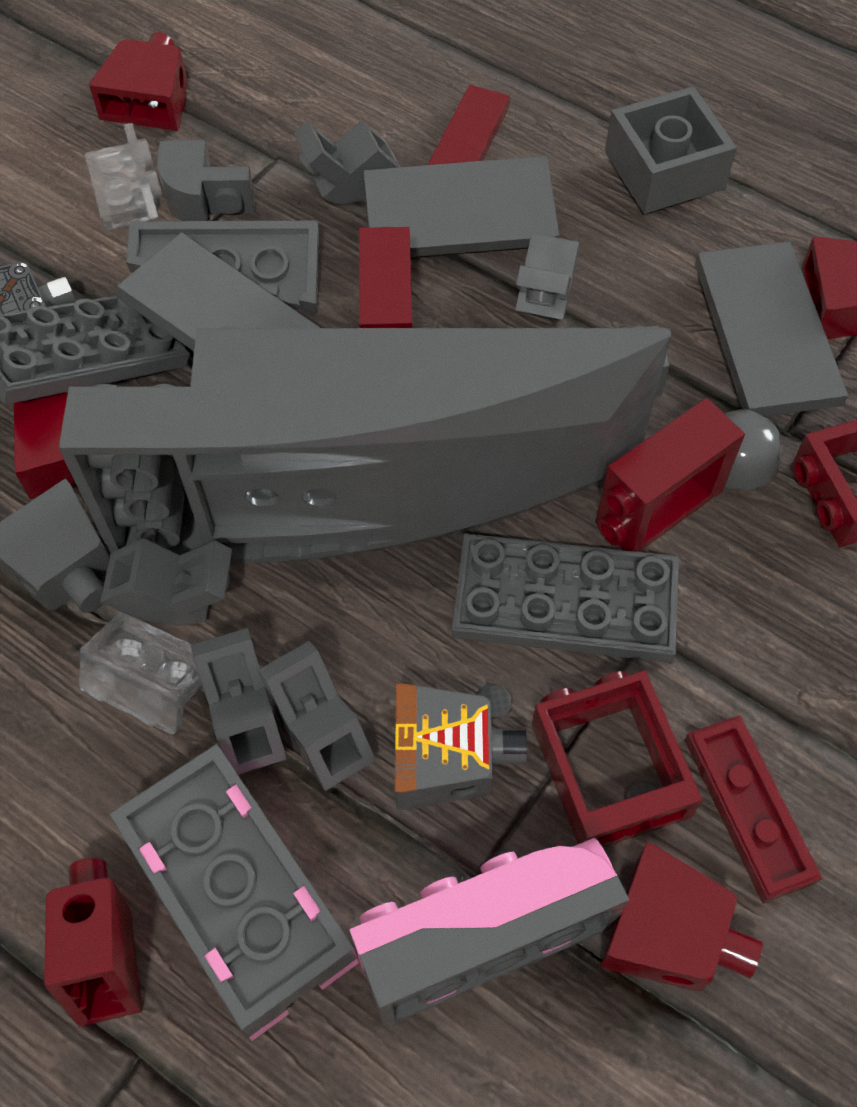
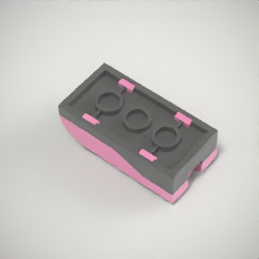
(234, 891)
(485, 926)

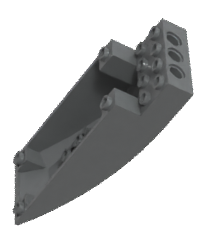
(358, 435)

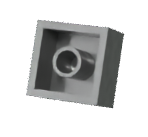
(669, 149)

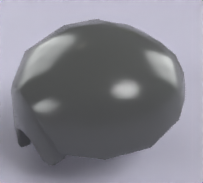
(759, 452)

